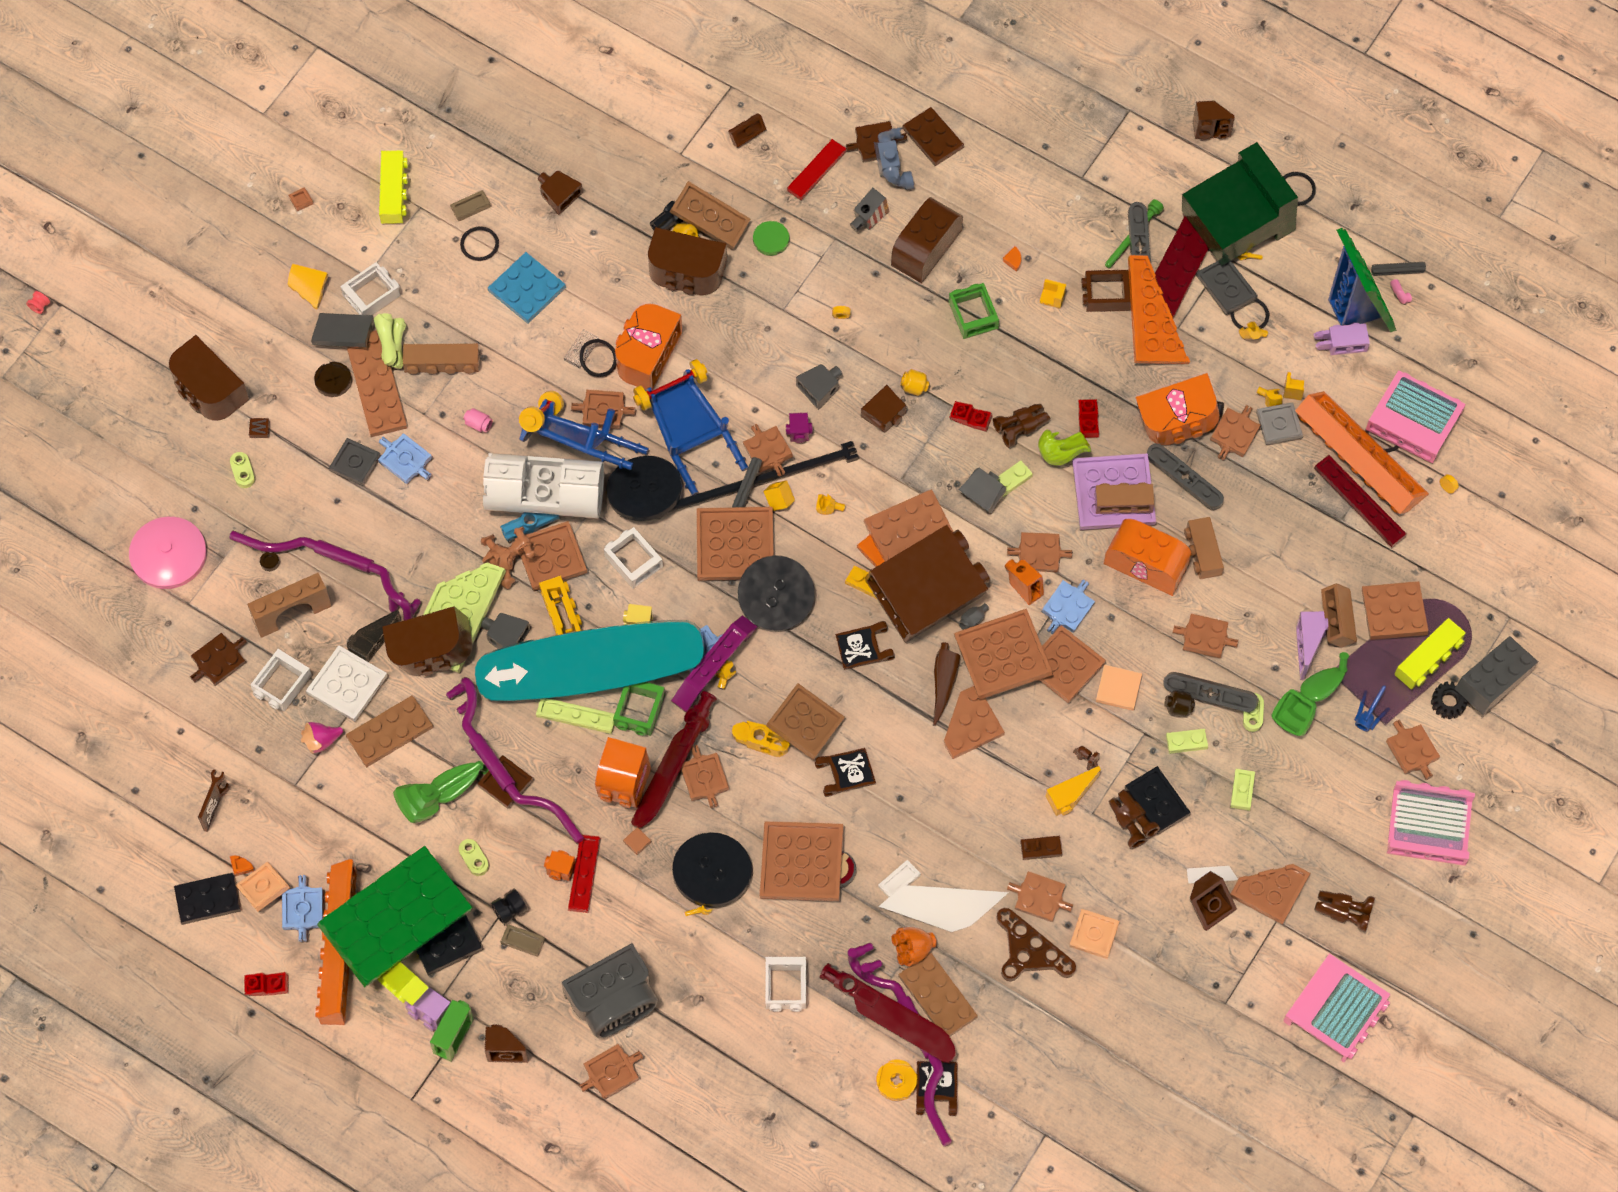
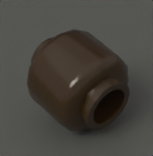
(1179, 703)

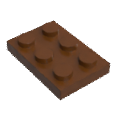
(933, 136)

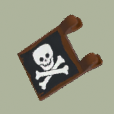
(860, 646)
(849, 771)
(212, 800)
(945, 1090)

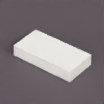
(903, 875)

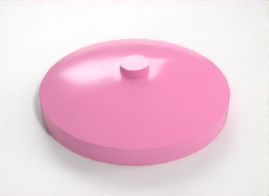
(167, 552)

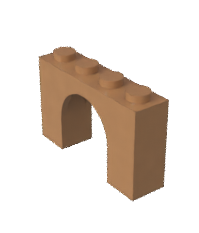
(306, 591)

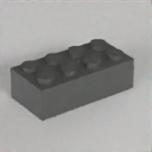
(1496, 675)

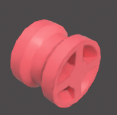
(38, 302)

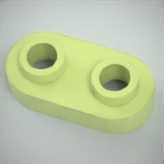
(242, 468)
(1255, 715)
(472, 856)

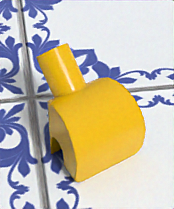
(1252, 332)
(1271, 396)
(827, 504)
(725, 674)

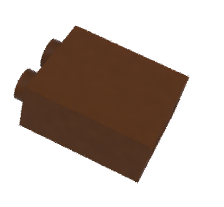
(927, 582)

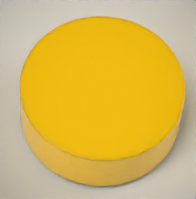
(841, 312)
(1449, 483)

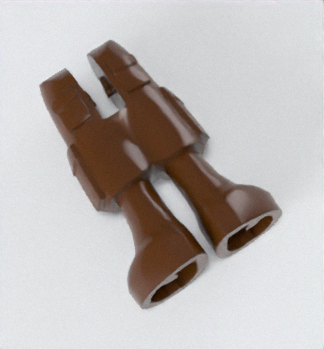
(1027, 421)
(1128, 815)
(1338, 905)

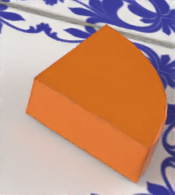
(1013, 258)
(240, 865)

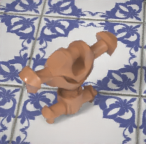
(505, 556)

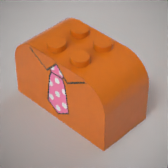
(647, 344)
(1179, 410)
(1148, 555)
(622, 773)

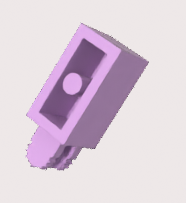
(1344, 339)

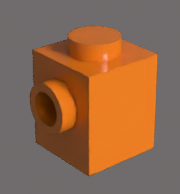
(559, 865)

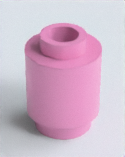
(478, 420)

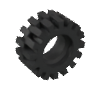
(1445, 710)

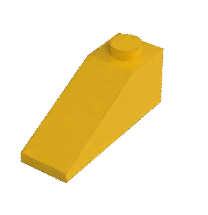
(1067, 794)

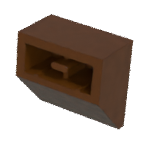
(1212, 121)

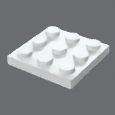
(346, 683)

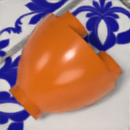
(912, 945)

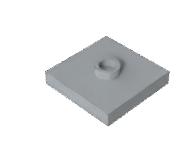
(1279, 423)

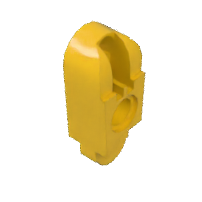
(745, 734)

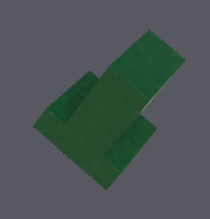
(1242, 205)

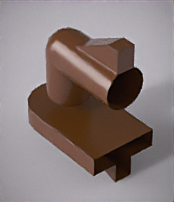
(1082, 752)

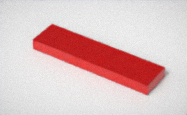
(816, 169)
(584, 874)

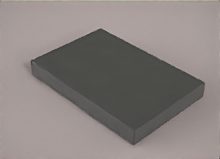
(1226, 286)
(342, 330)

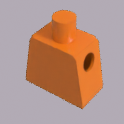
(1025, 580)

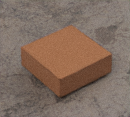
(300, 199)
(637, 841)

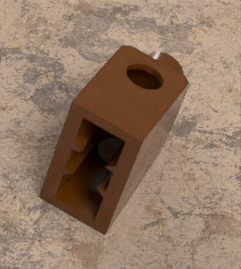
(559, 190)

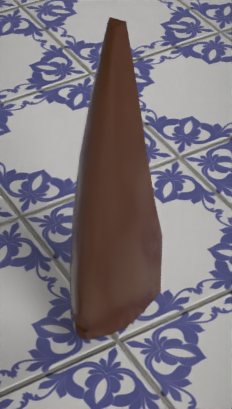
(945, 674)

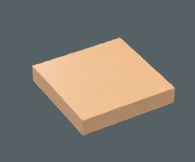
(1118, 687)
(262, 886)
(1094, 933)

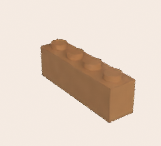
(441, 358)

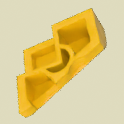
(307, 283)

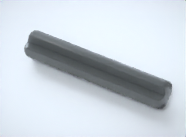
(1398, 268)
(747, 482)

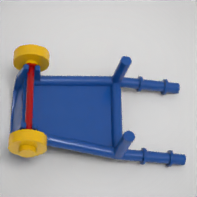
(686, 417)
(575, 435)

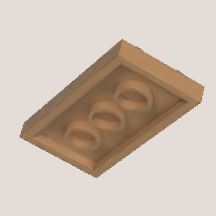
(710, 215)
(389, 731)
(938, 995)

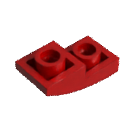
(968, 416)
(1088, 418)
(263, 985)

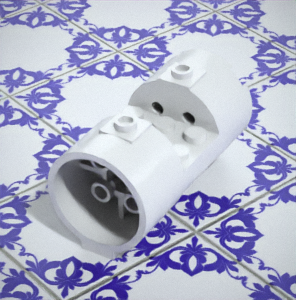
(543, 485)

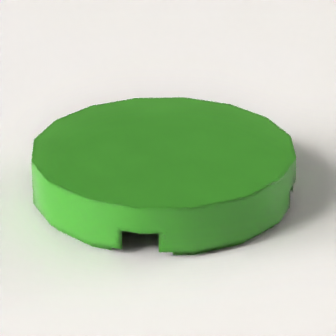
(771, 238)

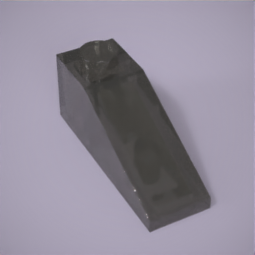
(370, 638)

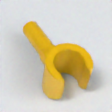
(1249, 255)
(698, 910)

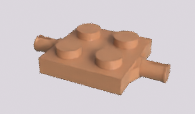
(596, 406)
(1235, 432)
(768, 447)
(1040, 551)
(1205, 636)
(1413, 749)
(704, 776)
(1040, 896)
(611, 1071)

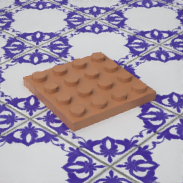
(905, 524)
(732, 540)
(1003, 654)
(801, 861)

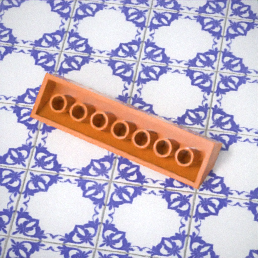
(1359, 452)
(335, 970)

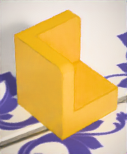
(1053, 293)
(1293, 388)
(779, 495)

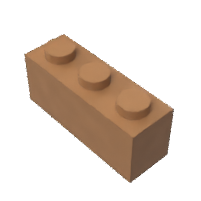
(1124, 498)
(1204, 548)
(1339, 611)

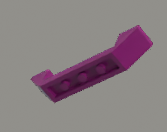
(712, 662)

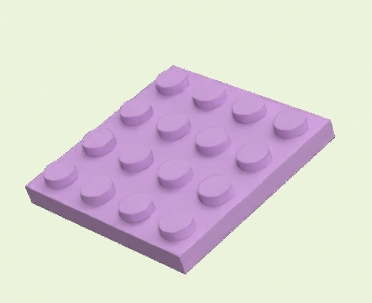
(1113, 471)

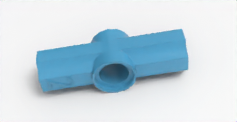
(539, 521)

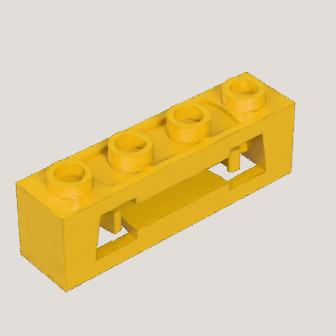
(554, 588)

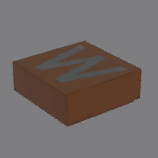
(259, 428)

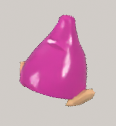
(319, 737)

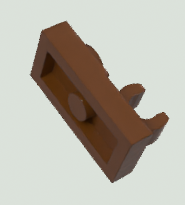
(747, 130)
(1041, 848)

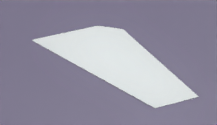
(942, 907)

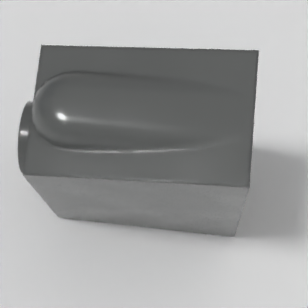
(984, 489)

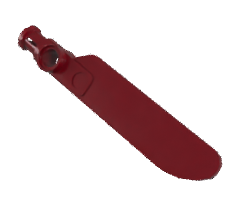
(666, 773)
(893, 1015)

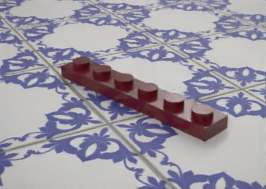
(1360, 501)

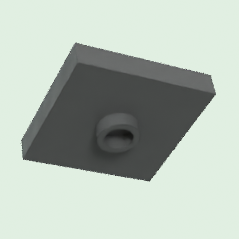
(354, 461)

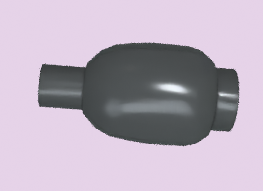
(973, 616)

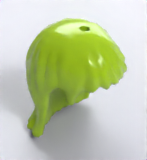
(1064, 450)

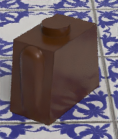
(884, 409)

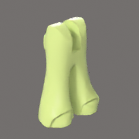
(390, 335)

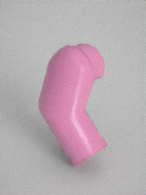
(1398, 291)

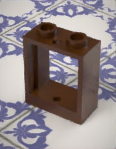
(1106, 305)

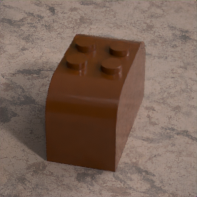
(926, 239)
(686, 262)
(206, 381)
(429, 642)

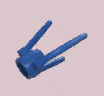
(1365, 720)

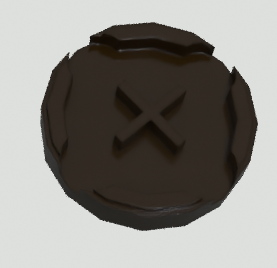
(332, 379)

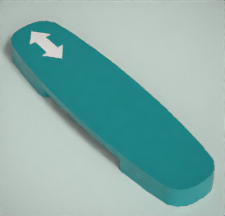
(589, 660)

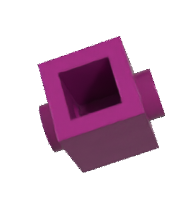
(798, 427)

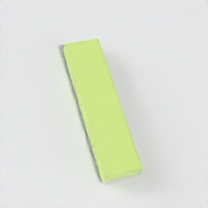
(575, 715)

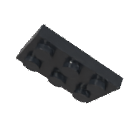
(1158, 799)
(207, 898)
(449, 946)

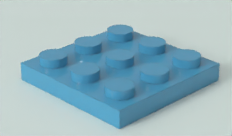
(526, 287)

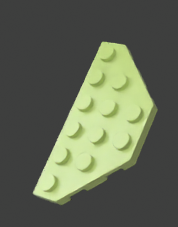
(471, 594)

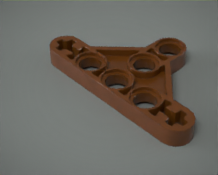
(1037, 956)

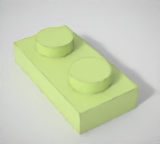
(1015, 477)
(1186, 741)
(1242, 789)

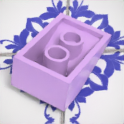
(1309, 631)

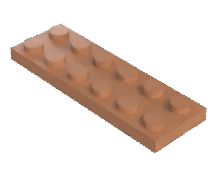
(376, 388)

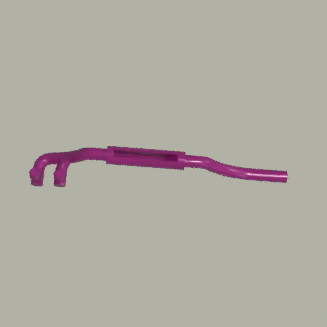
(341, 555)
(495, 766)
(865, 973)

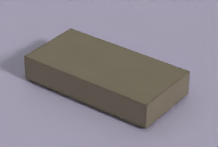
(470, 205)
(522, 940)

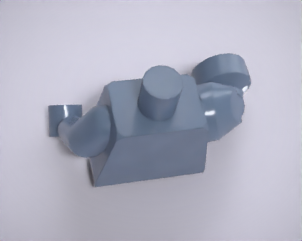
(889, 161)

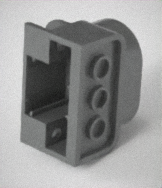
(611, 992)

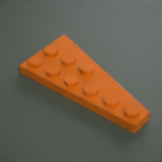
(1152, 323)

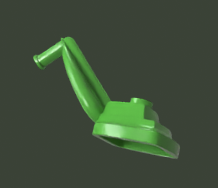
(1297, 709)
(422, 801)

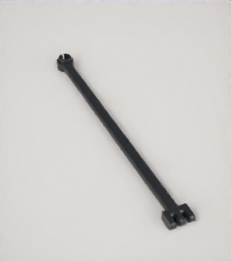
(845, 453)

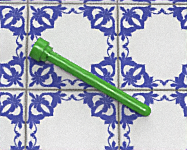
(1154, 208)

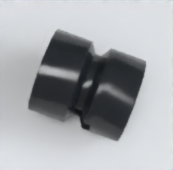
(508, 906)

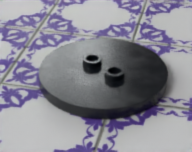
(645, 490)
(776, 593)
(711, 869)

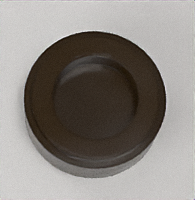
(269, 561)

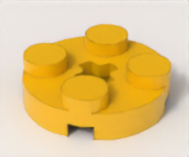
(888, 1088)

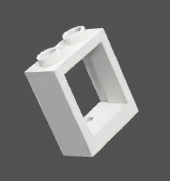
(349, 288)
(644, 571)
(292, 665)
(785, 964)

